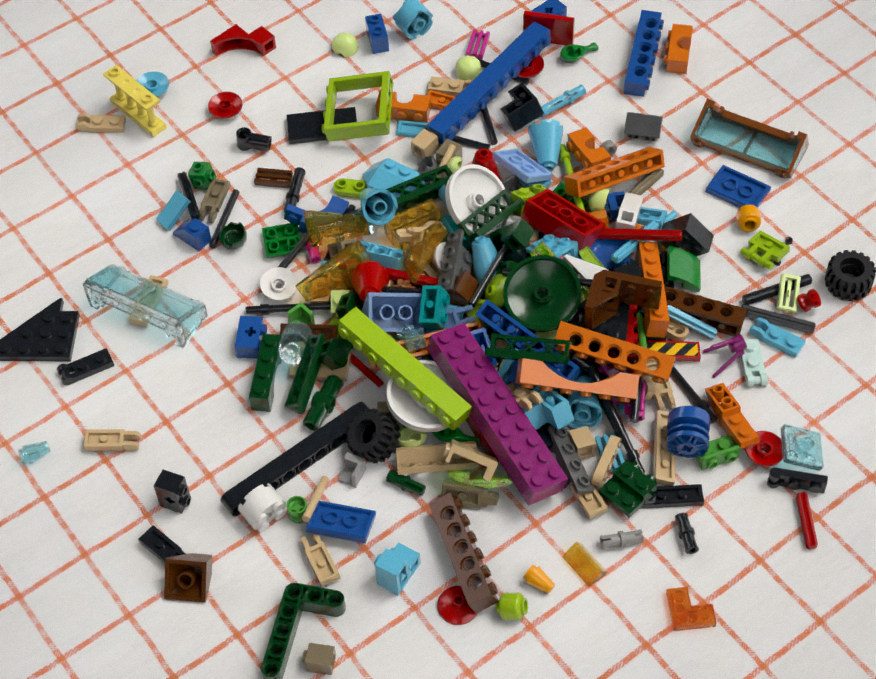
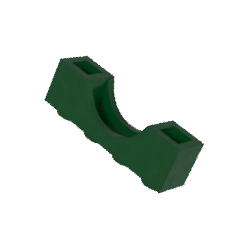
(513, 235)
(336, 351)
(262, 386)

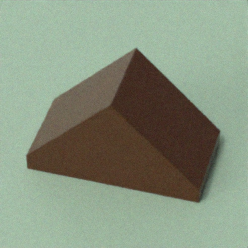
(463, 289)

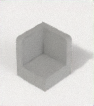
(353, 470)

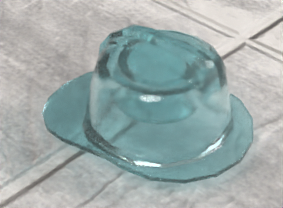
(293, 342)

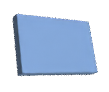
(522, 165)

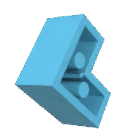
(553, 409)
(396, 567)

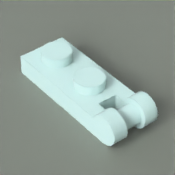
(753, 364)

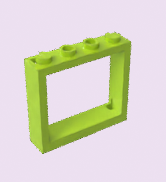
(364, 128)

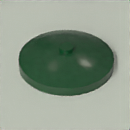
(542, 293)

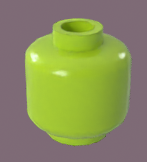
(512, 606)

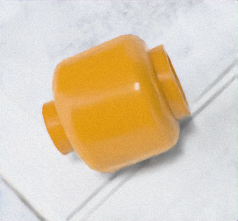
(748, 218)

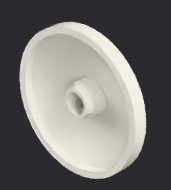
(469, 190)
(412, 412)

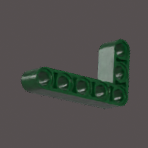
(290, 624)

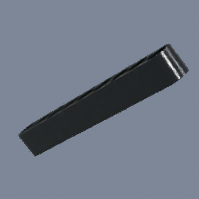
(294, 459)

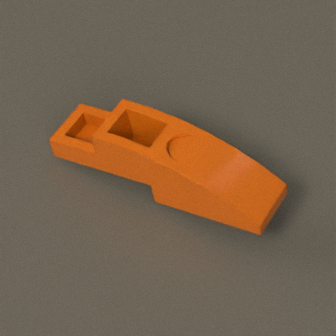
(730, 416)

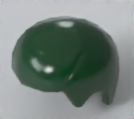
(233, 235)

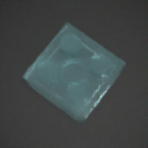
(801, 447)

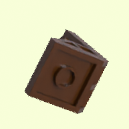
(619, 288)

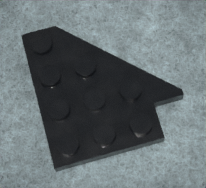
(614, 327)
(43, 337)

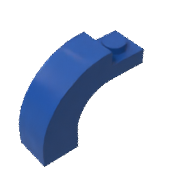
(295, 215)

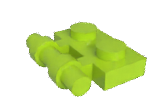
(766, 245)

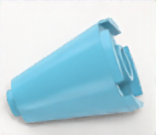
(546, 142)
(378, 205)
(483, 256)
(585, 410)

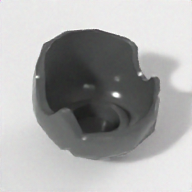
(426, 165)

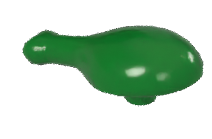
(575, 52)
(447, 435)

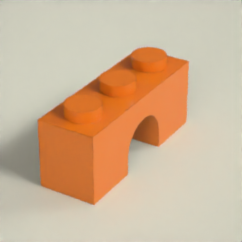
(678, 48)
(416, 110)
(582, 145)

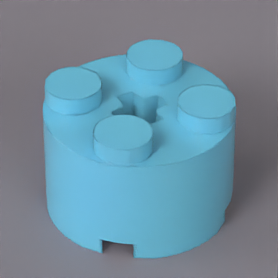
(413, 18)

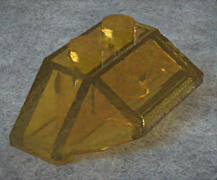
(422, 250)

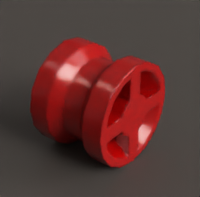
(809, 300)

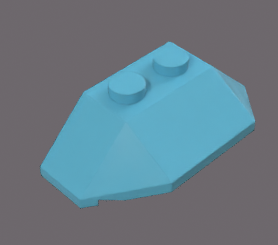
(388, 174)

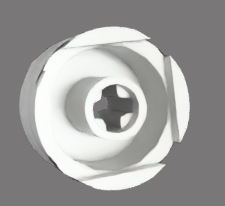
(262, 507)

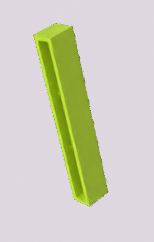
(404, 369)

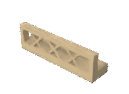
(430, 459)

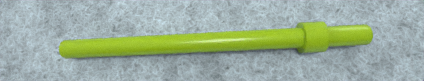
(565, 159)

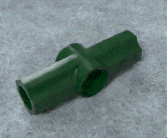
(323, 402)

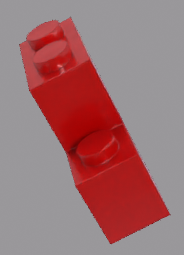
(236, 38)

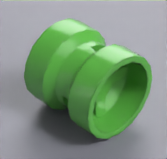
(296, 507)

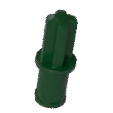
(405, 482)

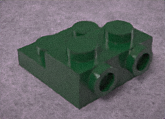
(629, 488)

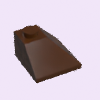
(188, 577)

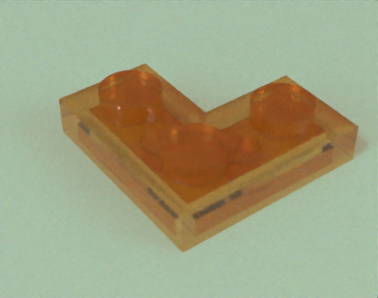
(687, 616)

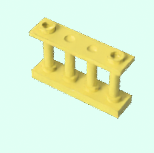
(135, 101)

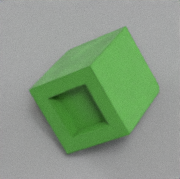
(300, 313)

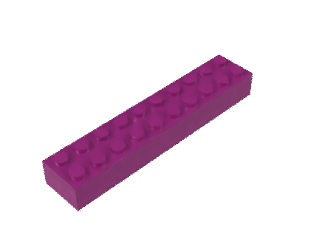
(497, 414)

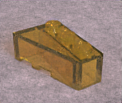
(412, 217)
(331, 227)

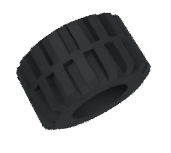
(846, 286)
(384, 440)

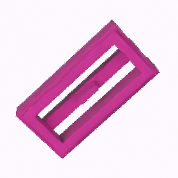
(480, 35)

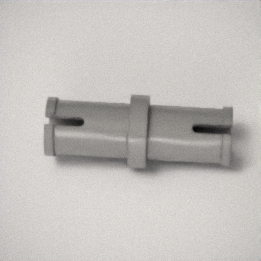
(621, 539)

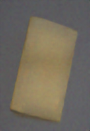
(584, 563)

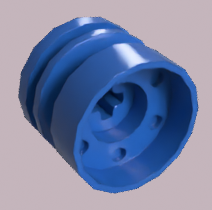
(688, 431)

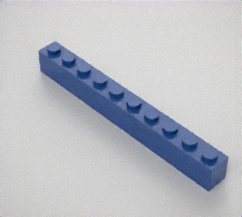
(490, 82)

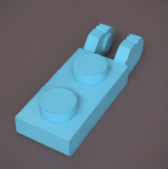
(777, 337)

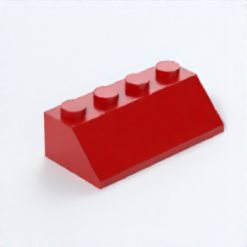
(561, 218)

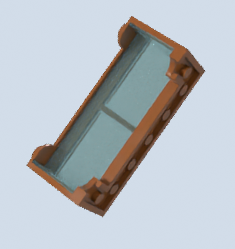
(749, 140)

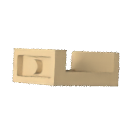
(489, 462)

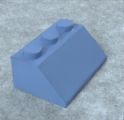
(393, 310)

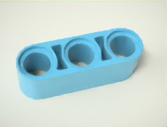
(385, 255)

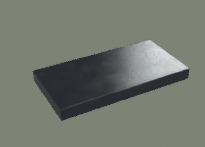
(308, 125)

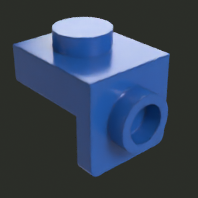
(613, 201)

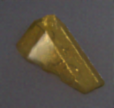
(334, 273)

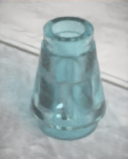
(33, 452)

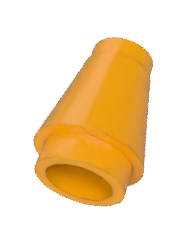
(537, 578)

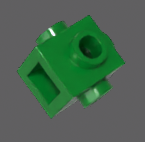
(201, 175)

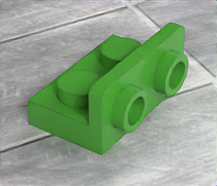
(719, 452)

